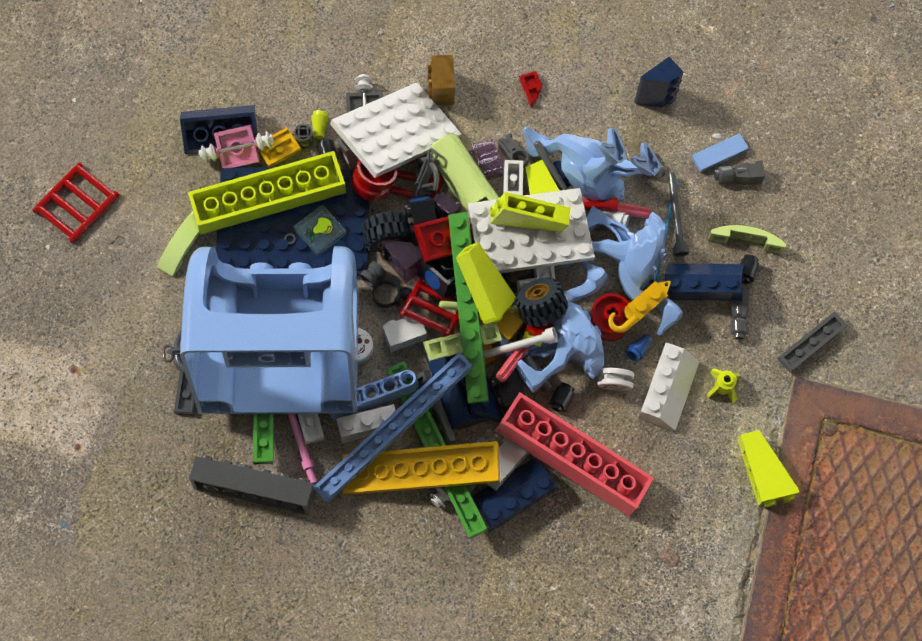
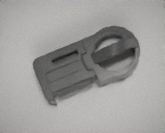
(511, 149)

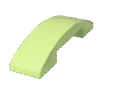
(770, 241)
(179, 246)
(452, 344)

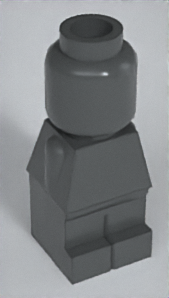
(742, 173)
(740, 310)

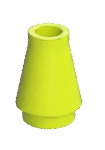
(319, 123)

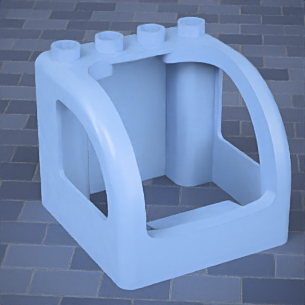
(271, 336)

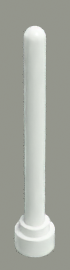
(548, 336)

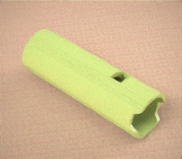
(461, 172)

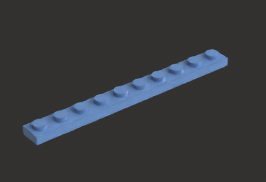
(393, 427)

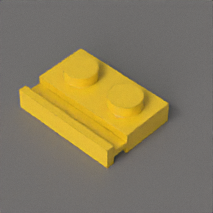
(283, 148)

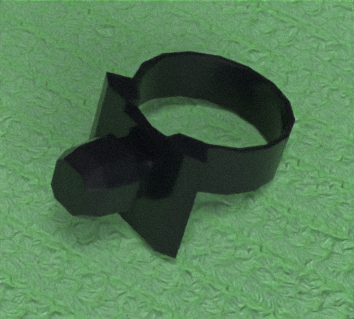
(402, 293)

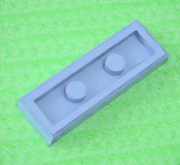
(719, 153)

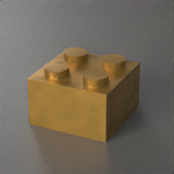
(441, 79)

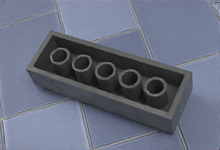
(252, 485)

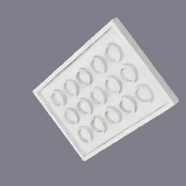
(393, 129)
(528, 248)

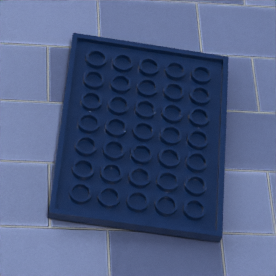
(264, 240)

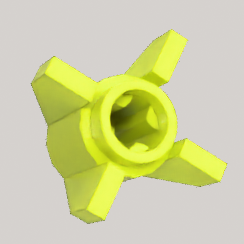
(724, 383)

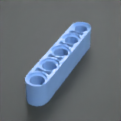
(382, 396)

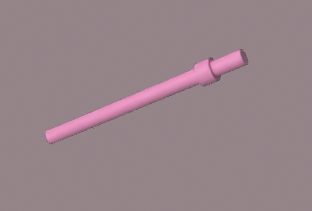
(307, 463)

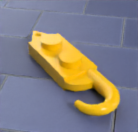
(641, 305)

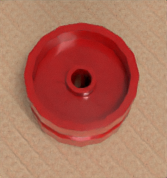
(369, 187)
(600, 313)

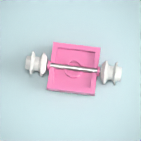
(236, 147)

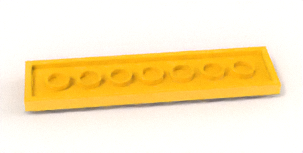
(429, 468)

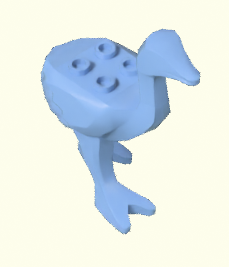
(595, 164)
(637, 258)
(576, 336)

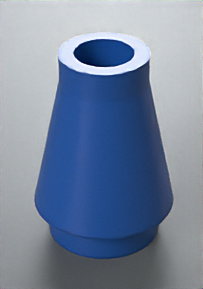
(638, 348)

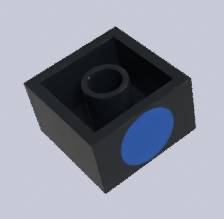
(419, 211)
(439, 275)

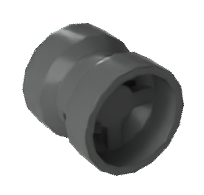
(303, 140)
(372, 274)

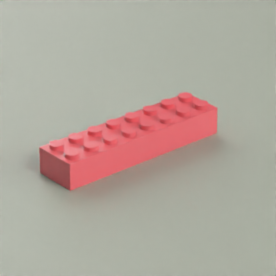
(574, 454)

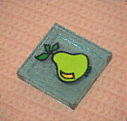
(319, 230)

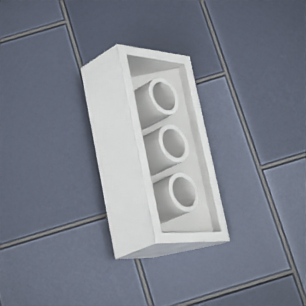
(669, 387)

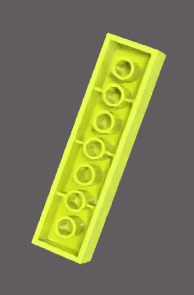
(267, 192)

